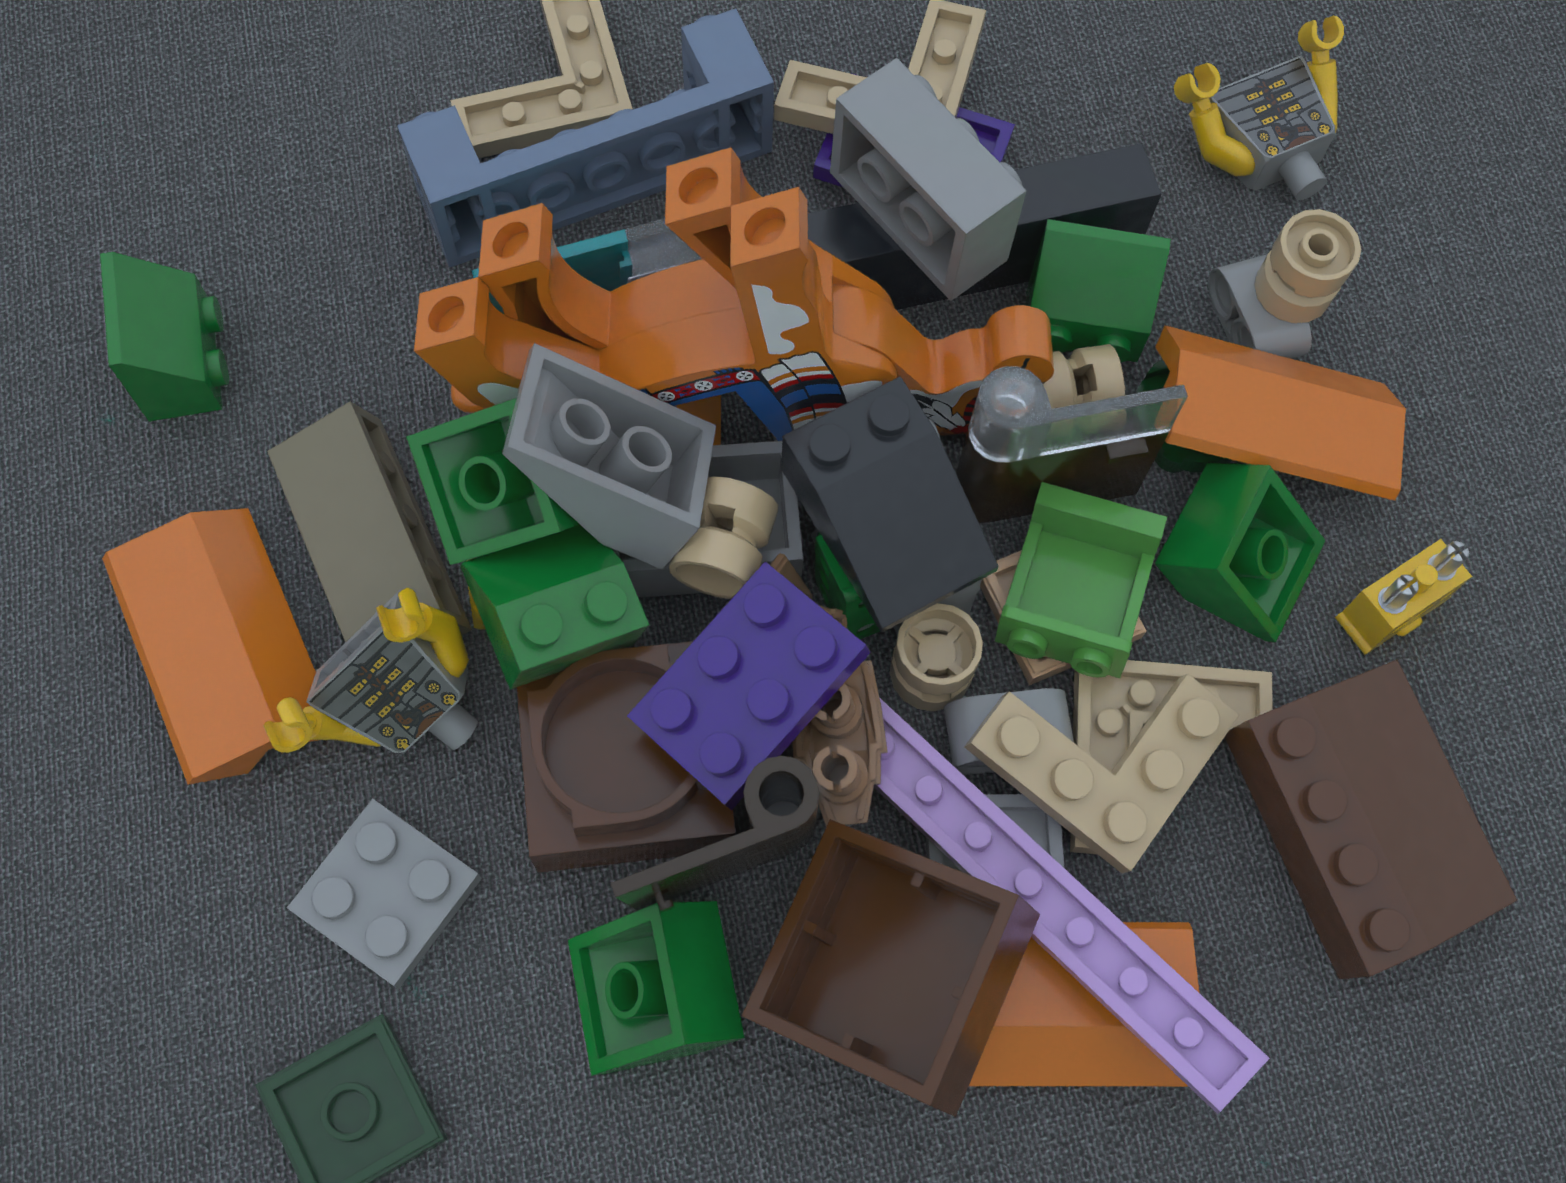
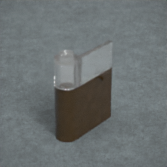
(1082, 447)

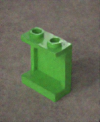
(1080, 581)

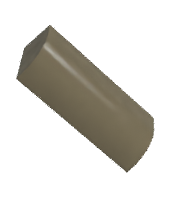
(360, 518)

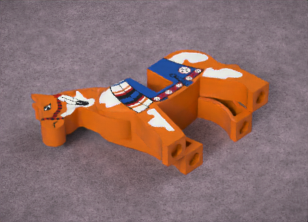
(750, 317)

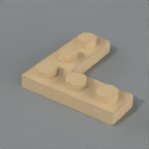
(940, 56)
(584, 94)
(1114, 709)
(1104, 809)

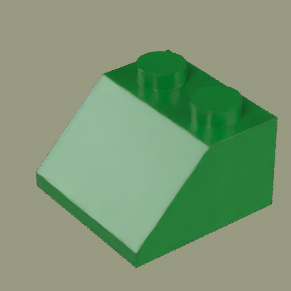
(1098, 286)
(162, 337)
(477, 492)
(1242, 548)
(554, 603)
(655, 987)

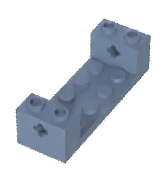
(603, 164)

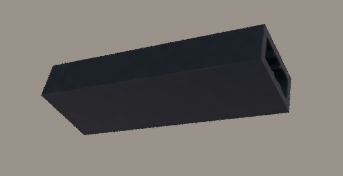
(1094, 189)

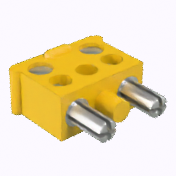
(1405, 595)

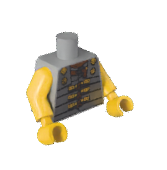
(1271, 121)
(386, 684)

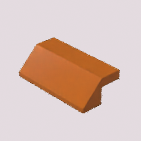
(1284, 414)
(211, 637)
(1063, 1036)

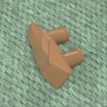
(846, 748)

